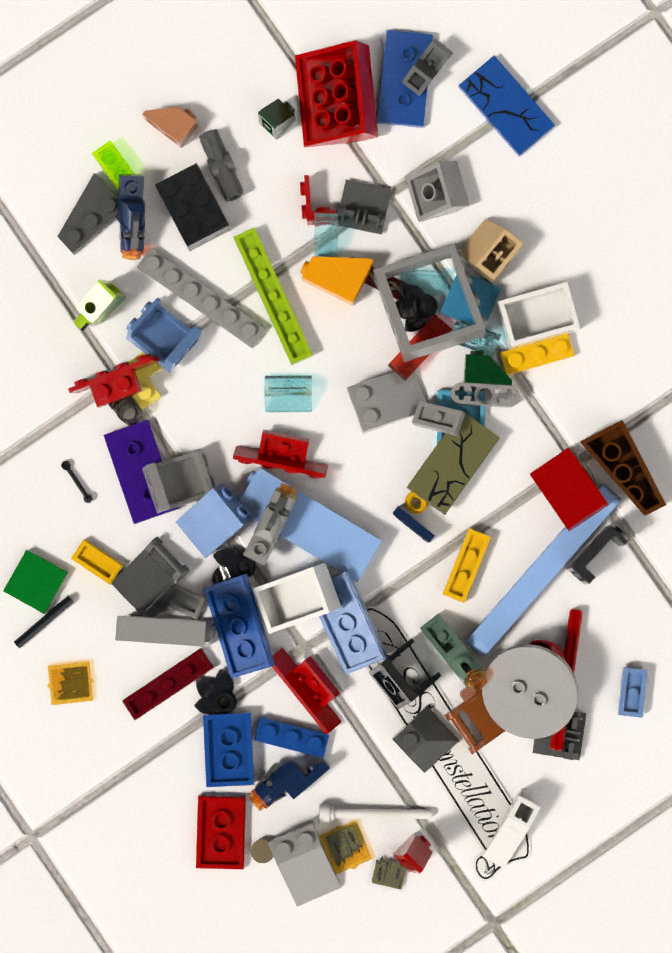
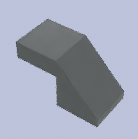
(427, 67)

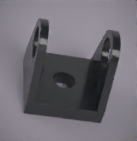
(394, 684)

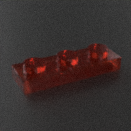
(433, 328)

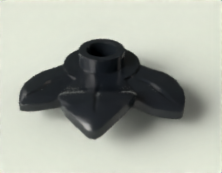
(411, 310)
(229, 565)
(213, 691)

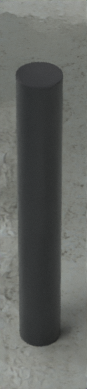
(44, 621)

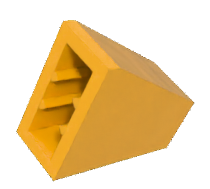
(337, 275)

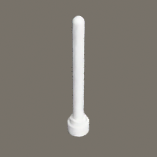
(328, 813)

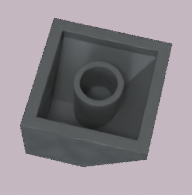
(425, 739)

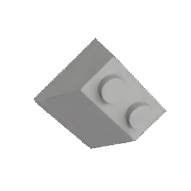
(437, 190)

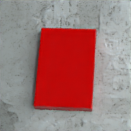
(568, 489)
(220, 832)

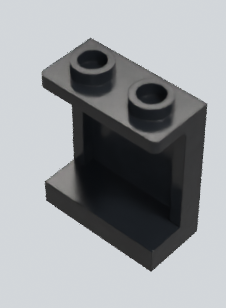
(578, 566)

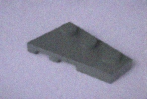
(91, 214)

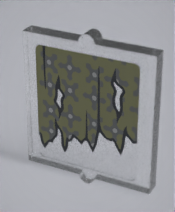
(387, 871)

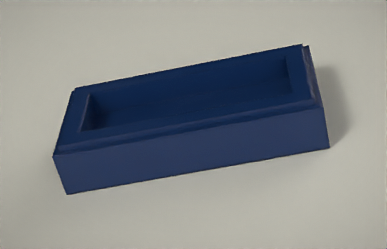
(413, 525)

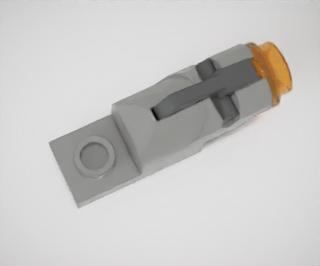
(271, 524)

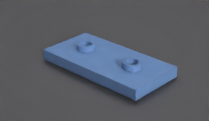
(352, 628)

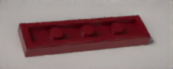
(168, 684)

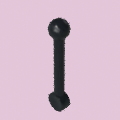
(67, 467)

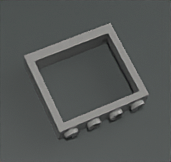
(444, 341)
(164, 631)

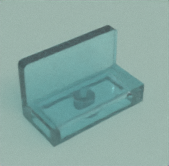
(288, 393)

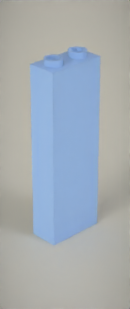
(313, 527)

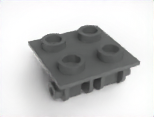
(363, 207)
(572, 742)

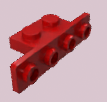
(117, 384)
(282, 452)
(310, 687)

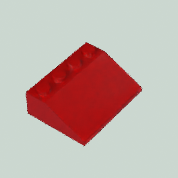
(336, 95)

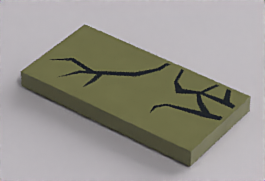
(453, 464)

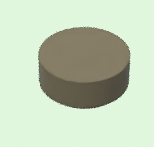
(261, 851)

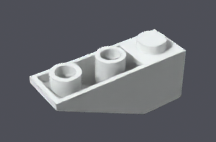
(511, 830)

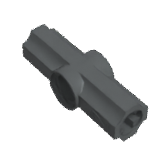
(221, 165)

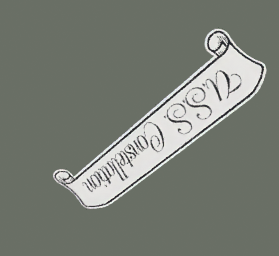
(462, 775)

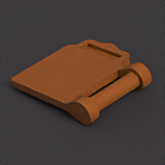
(478, 714)

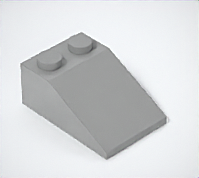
(385, 400)
(304, 863)

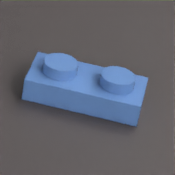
(632, 692)

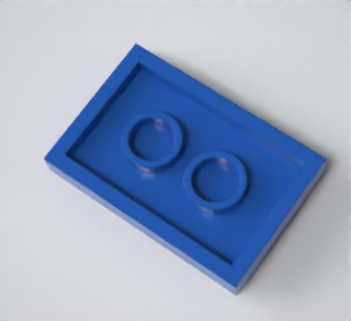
(228, 749)

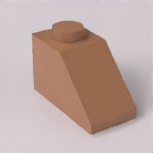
(172, 123)

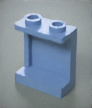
(162, 335)
(214, 519)

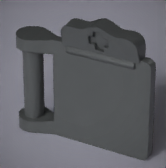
(148, 584)

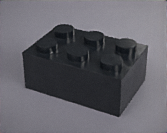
(193, 207)

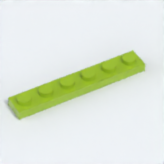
(273, 296)

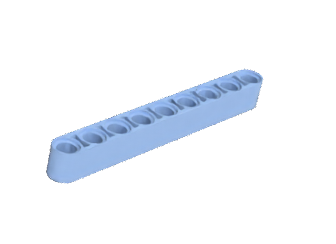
(537, 578)

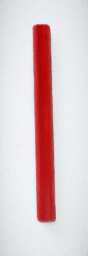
(570, 655)

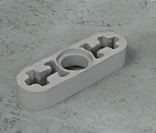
(502, 390)

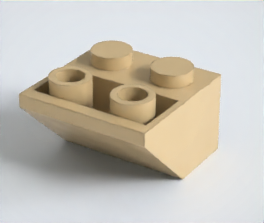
(490, 250)

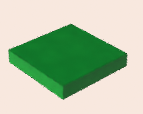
(35, 581)

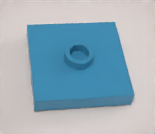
(457, 307)

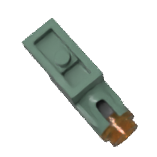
(454, 653)

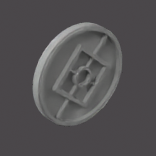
(530, 691)

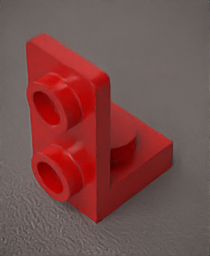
(306, 209)

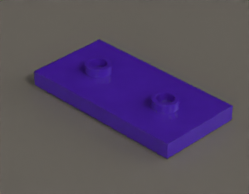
(130, 452)

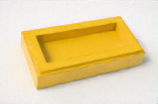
(97, 562)

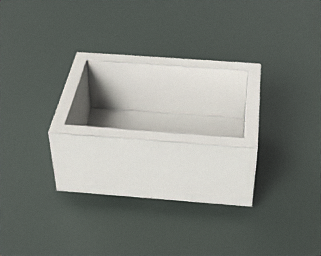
(538, 315)
(297, 598)

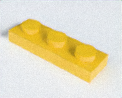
(537, 354)
(466, 565)

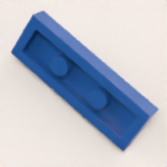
(291, 737)

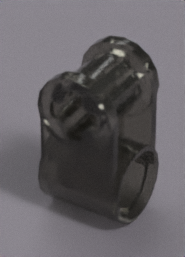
(121, 406)

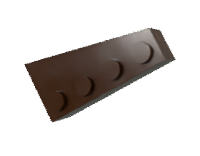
(621, 460)

